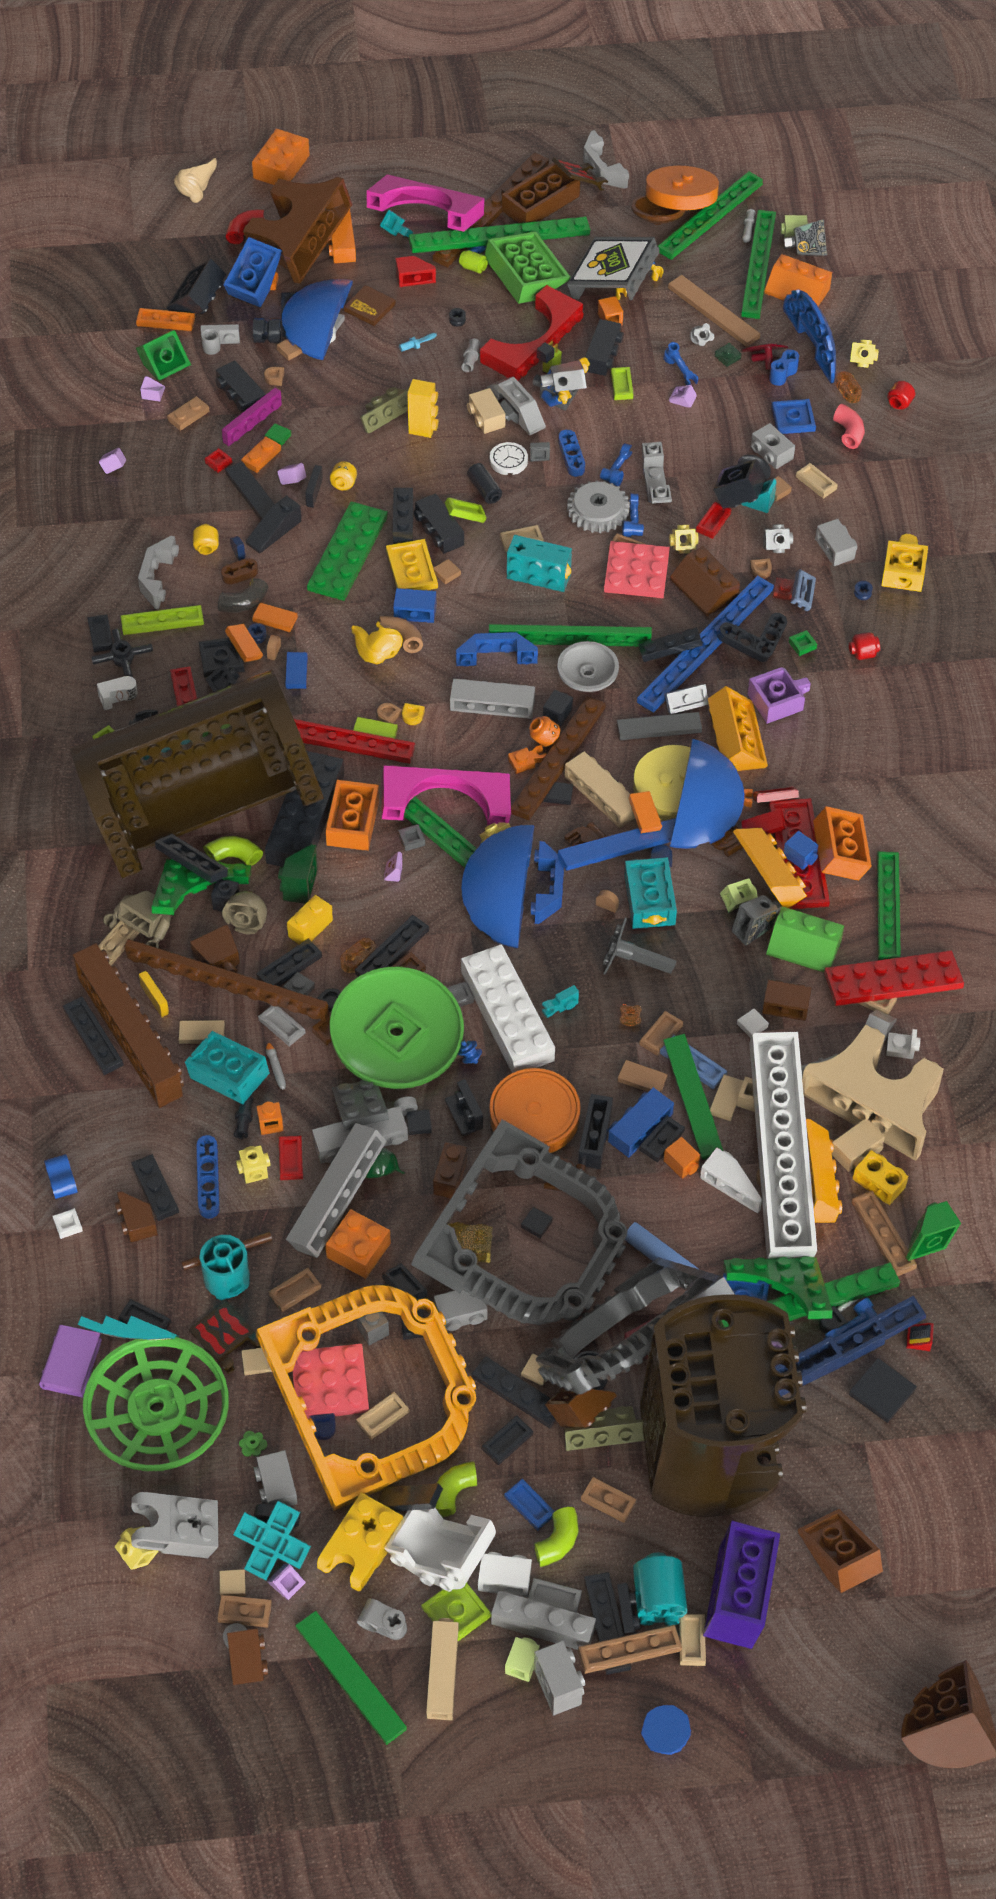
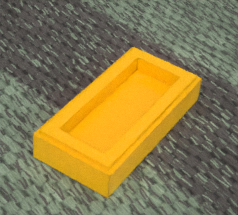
(154, 994)

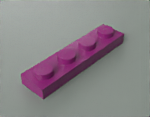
(251, 417)

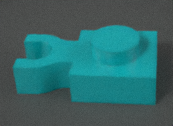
(564, 1000)

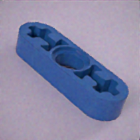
(571, 459)

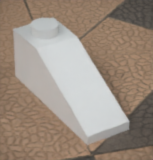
(727, 1176)

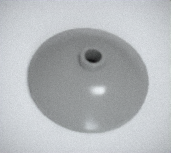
(588, 666)

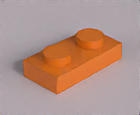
(261, 454)

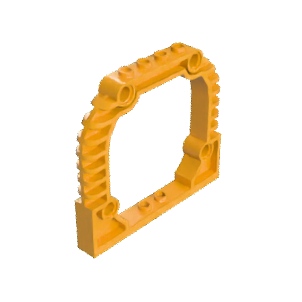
(339, 1476)

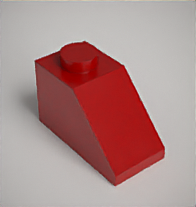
(414, 271)

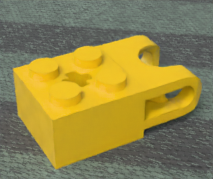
(356, 1545)

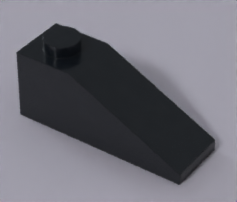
(275, 524)

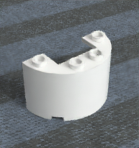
(440, 1549)

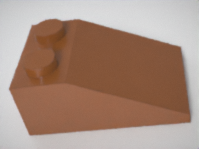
(841, 1550)

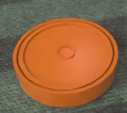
(682, 187)
(538, 1105)

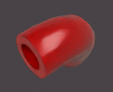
(235, 228)

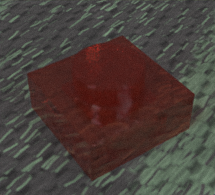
(783, 588)

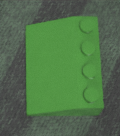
(525, 265)

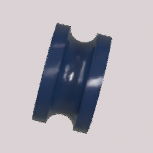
(863, 585)
(257, 627)

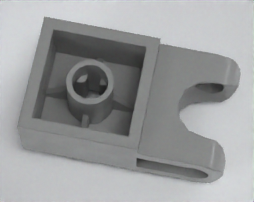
(177, 1524)

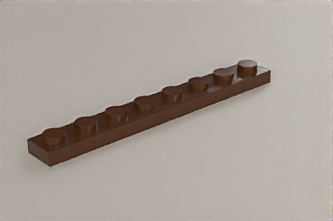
(557, 757)

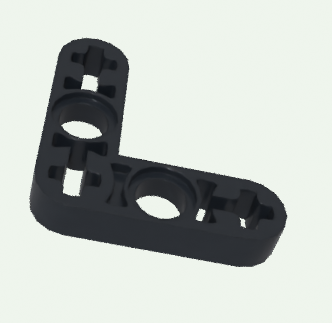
(756, 643)

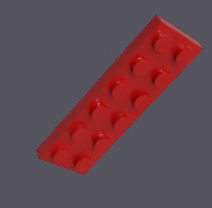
(800, 817)
(893, 978)

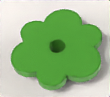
(252, 1449)

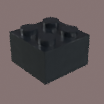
(739, 484)

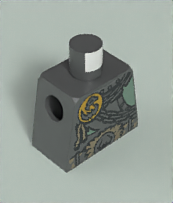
(808, 239)
(755, 918)

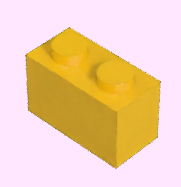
(310, 920)

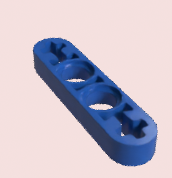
(208, 1176)

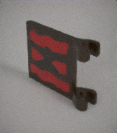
(580, 172)
(223, 1333)

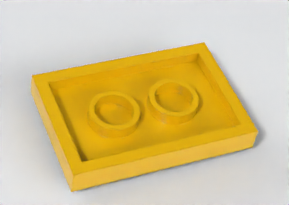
(412, 565)

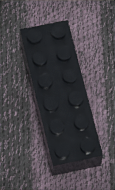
(303, 825)

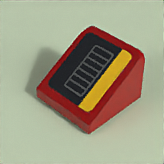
(920, 1336)

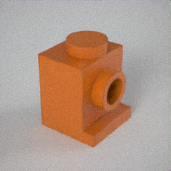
(267, 1113)

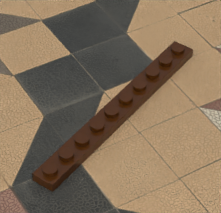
(493, 204)
(227, 980)

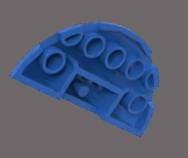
(313, 313)
(808, 318)
(709, 798)
(496, 883)

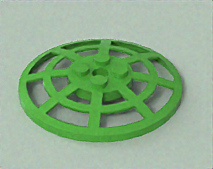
(152, 1392)

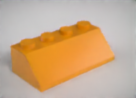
(737, 729)
(771, 865)
(822, 1171)

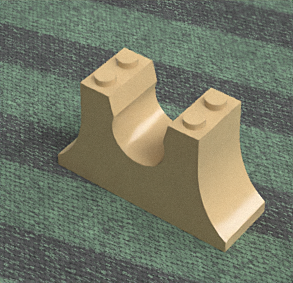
(856, 1091)

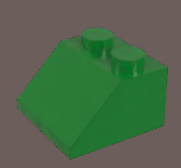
(163, 355)
(933, 1230)

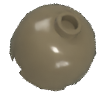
(245, 912)

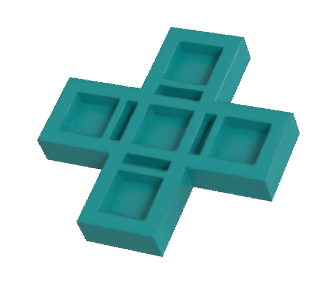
(272, 1540)

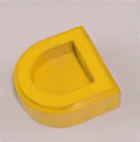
(412, 714)

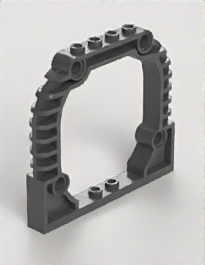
(509, 1150)
(632, 1295)

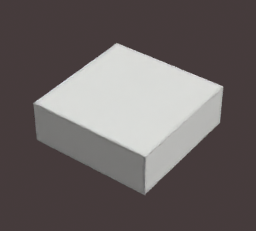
(752, 1023)
(67, 1223)

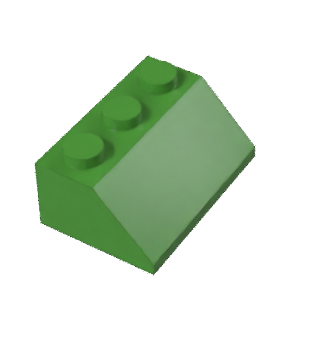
(805, 939)

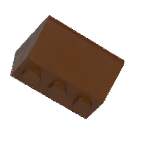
(705, 581)

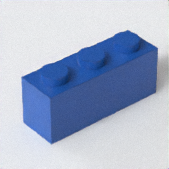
(639, 1121)

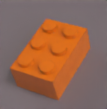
(280, 157)
(352, 815)
(842, 843)

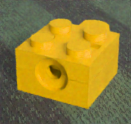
(905, 564)

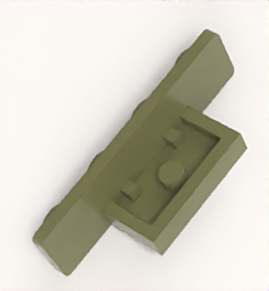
(385, 408)
(610, 1428)

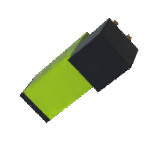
(549, 355)

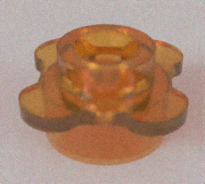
(630, 1020)

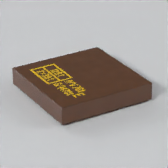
(369, 305)

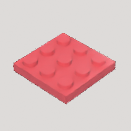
(636, 569)
(332, 1380)

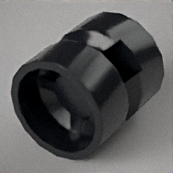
(267, 330)

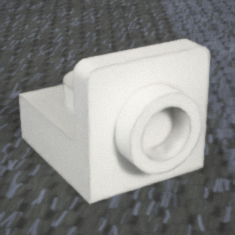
(902, 1045)

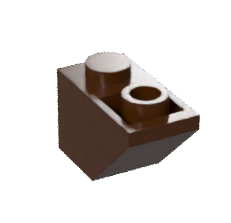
(137, 1217)

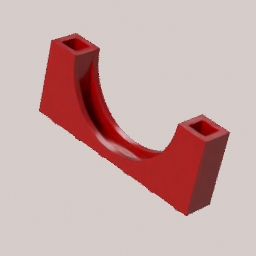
(518, 359)

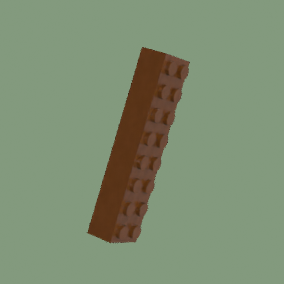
(128, 1025)

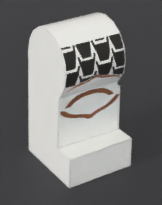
(117, 690)

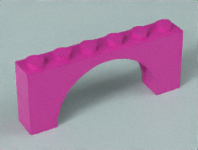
(392, 191)
(486, 788)

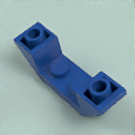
(496, 642)
(548, 903)

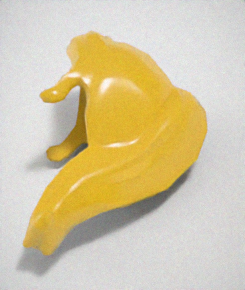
(378, 645)

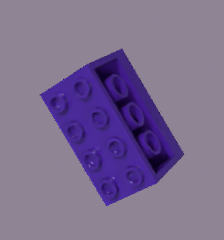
(741, 1585)

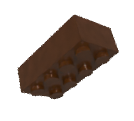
(540, 195)

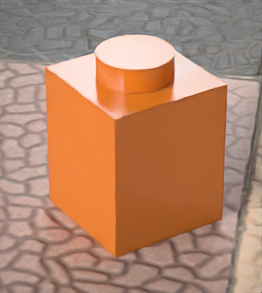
(610, 310)
(682, 1158)

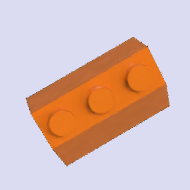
(794, 274)

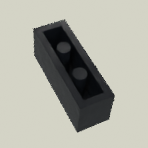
(604, 347)
(238, 385)
(402, 515)
(438, 523)
(595, 1131)

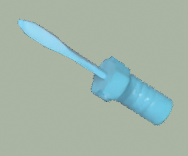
(415, 343)

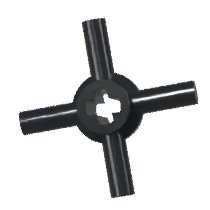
(122, 653)

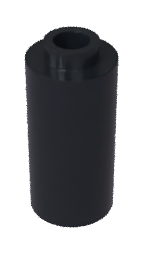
(484, 483)

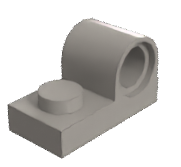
(215, 335)

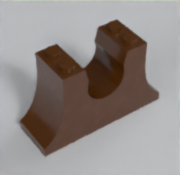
(306, 224)

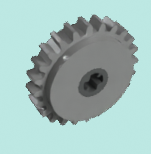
(598, 506)

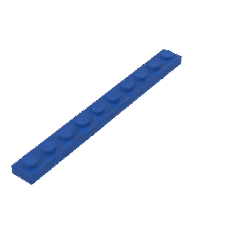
(691, 659)

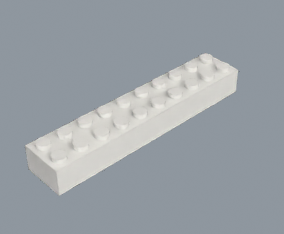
(782, 1145)

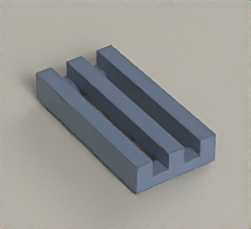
(800, 588)

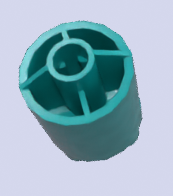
(224, 1266)
(659, 1589)

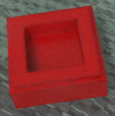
(218, 460)

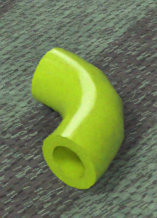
(234, 847)
(453, 1482)
(561, 1539)

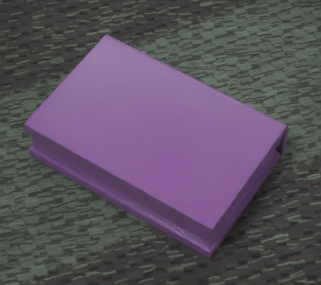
(70, 1361)

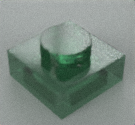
(728, 354)

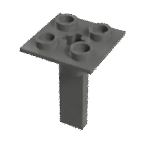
(629, 950)

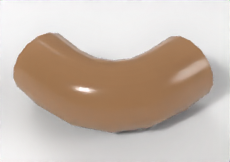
(411, 636)

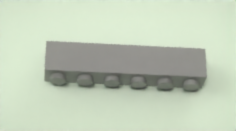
(336, 1190)

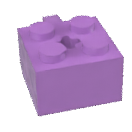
(777, 694)

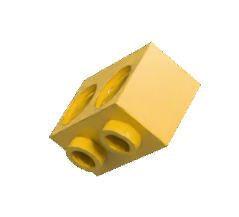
(879, 1179)

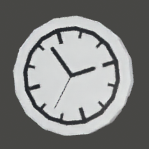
(508, 458)

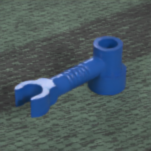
(673, 356)
(613, 474)
(633, 527)
(863, 1309)

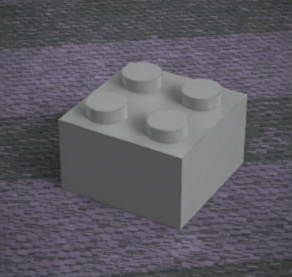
(559, 1677)

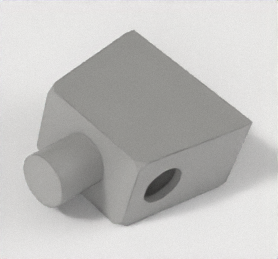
(572, 375)

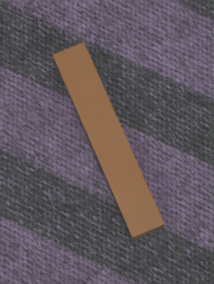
(714, 310)

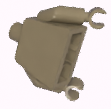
(137, 913)

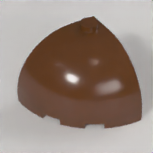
(951, 1721)

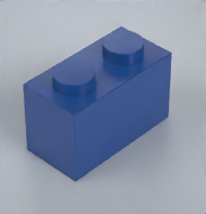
(415, 605)

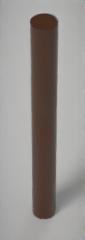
(251, 1242)

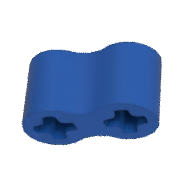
(784, 367)
(60, 1176)

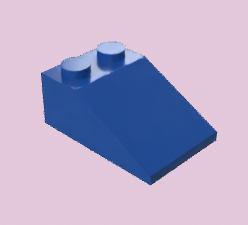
(253, 272)

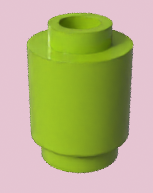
(473, 261)

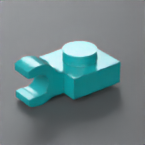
(394, 223)

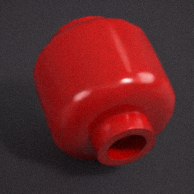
(901, 395)
(864, 646)

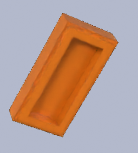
(275, 617)
(243, 642)
(645, 812)

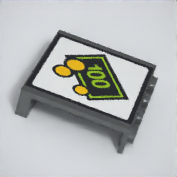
(614, 264)

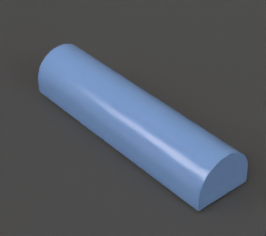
(652, 1246)

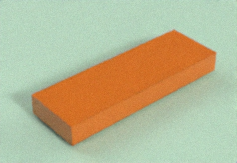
(165, 319)

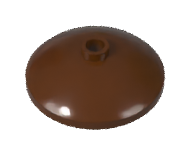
(652, 213)

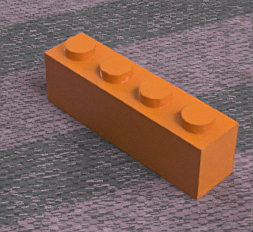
(342, 242)

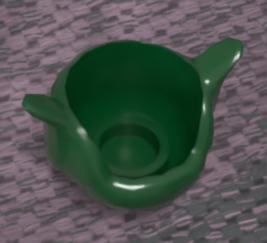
(384, 1165)

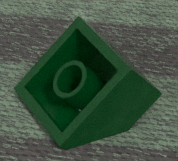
(299, 875)

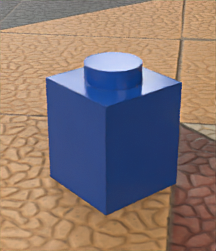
(801, 850)

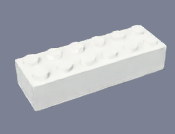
(507, 1009)

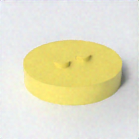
(663, 775)

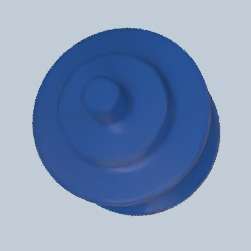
(470, 1054)

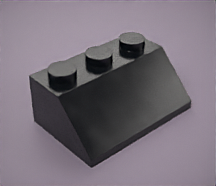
(198, 289)

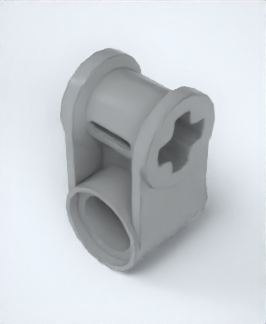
(379, 1618)

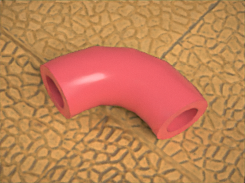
(853, 425)

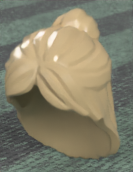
(194, 180)

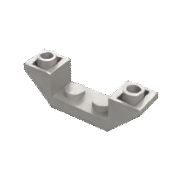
(615, 174)
(529, 414)
(654, 473)
(158, 553)

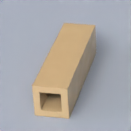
(442, 1669)

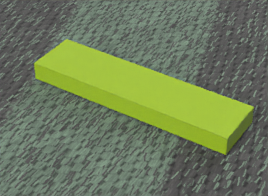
(162, 620)

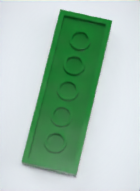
(347, 551)

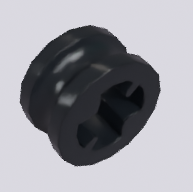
(457, 317)

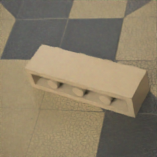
(600, 788)

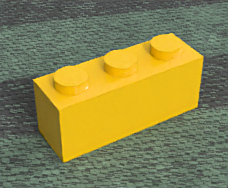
(422, 408)

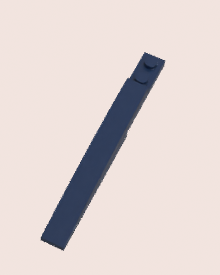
(856, 1342)

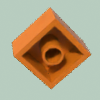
(358, 1243)

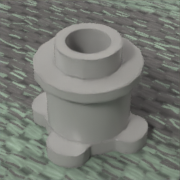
(705, 333)

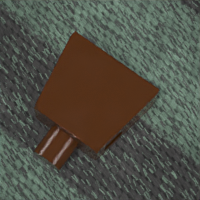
(217, 949)

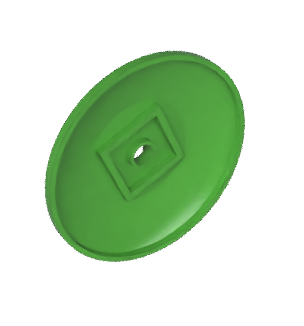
(400, 1000)

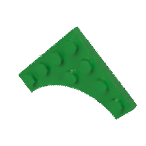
(179, 881)
(787, 1275)

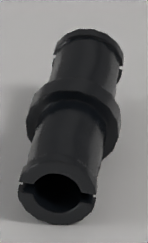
(243, 1118)

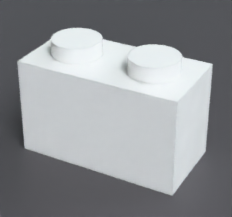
(504, 1574)

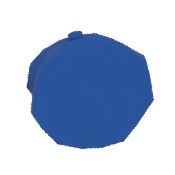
(666, 1729)

